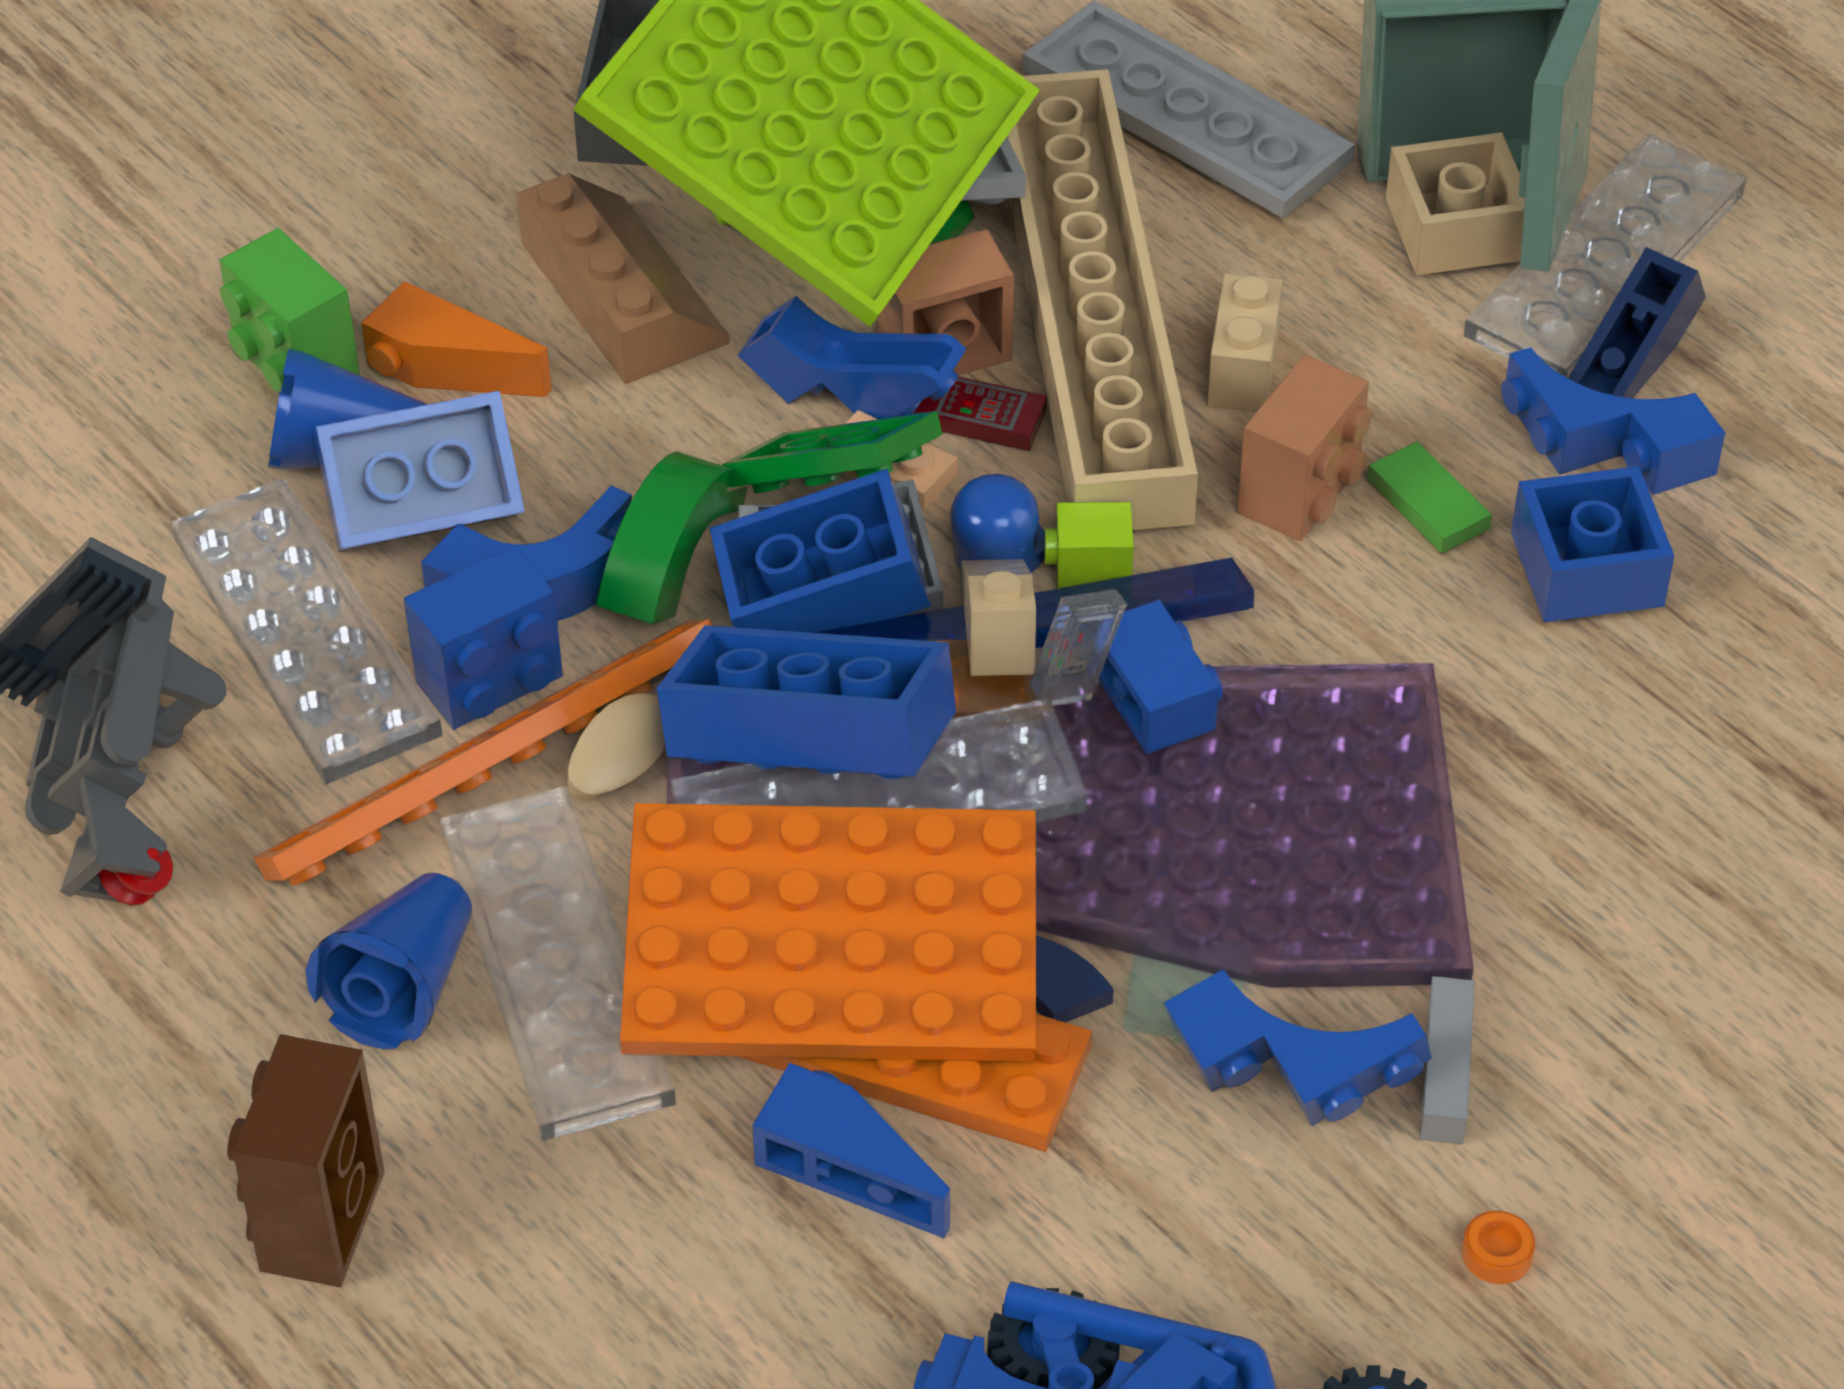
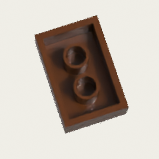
(307, 1159)

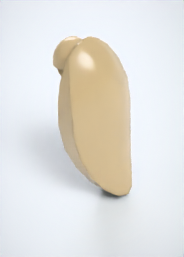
(616, 747)

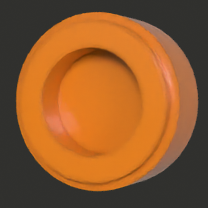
(1498, 1247)

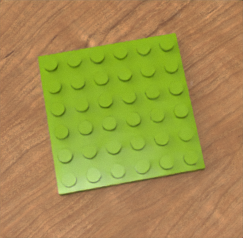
(813, 126)

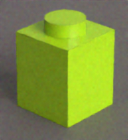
(1090, 542)

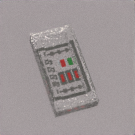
(1077, 647)

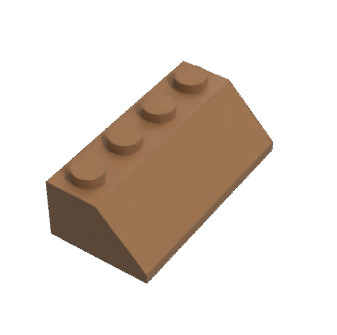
(615, 277)

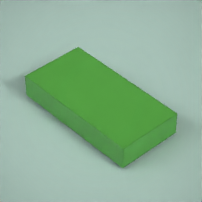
(1429, 497)

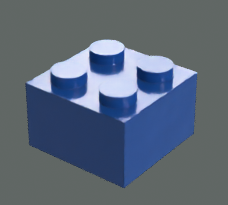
(1592, 544)
(484, 637)

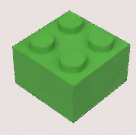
(284, 302)

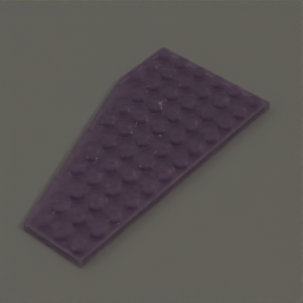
(1277, 847)

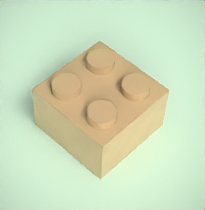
(1456, 203)

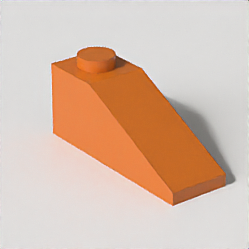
(450, 348)

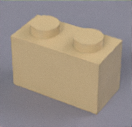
(1244, 342)

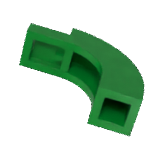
(661, 534)

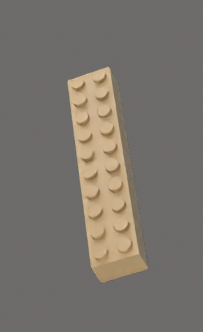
(1098, 307)

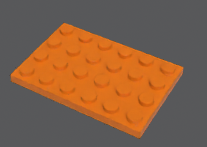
(831, 932)

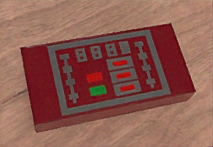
(989, 412)

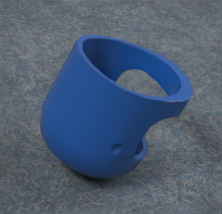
(996, 521)

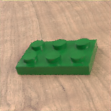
(826, 451)

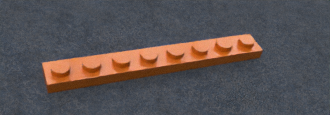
(469, 763)

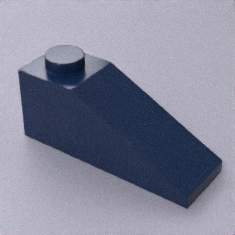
(1641, 326)

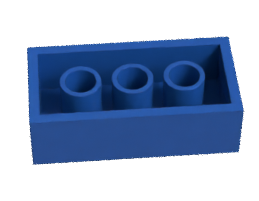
(807, 701)

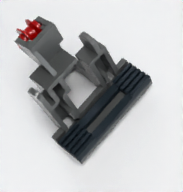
(97, 662)

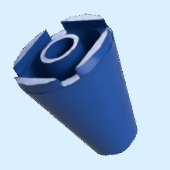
(321, 395)
(391, 962)

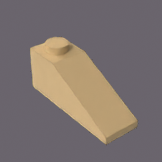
(999, 616)

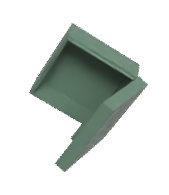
(1481, 71)

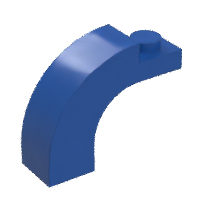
(568, 563)

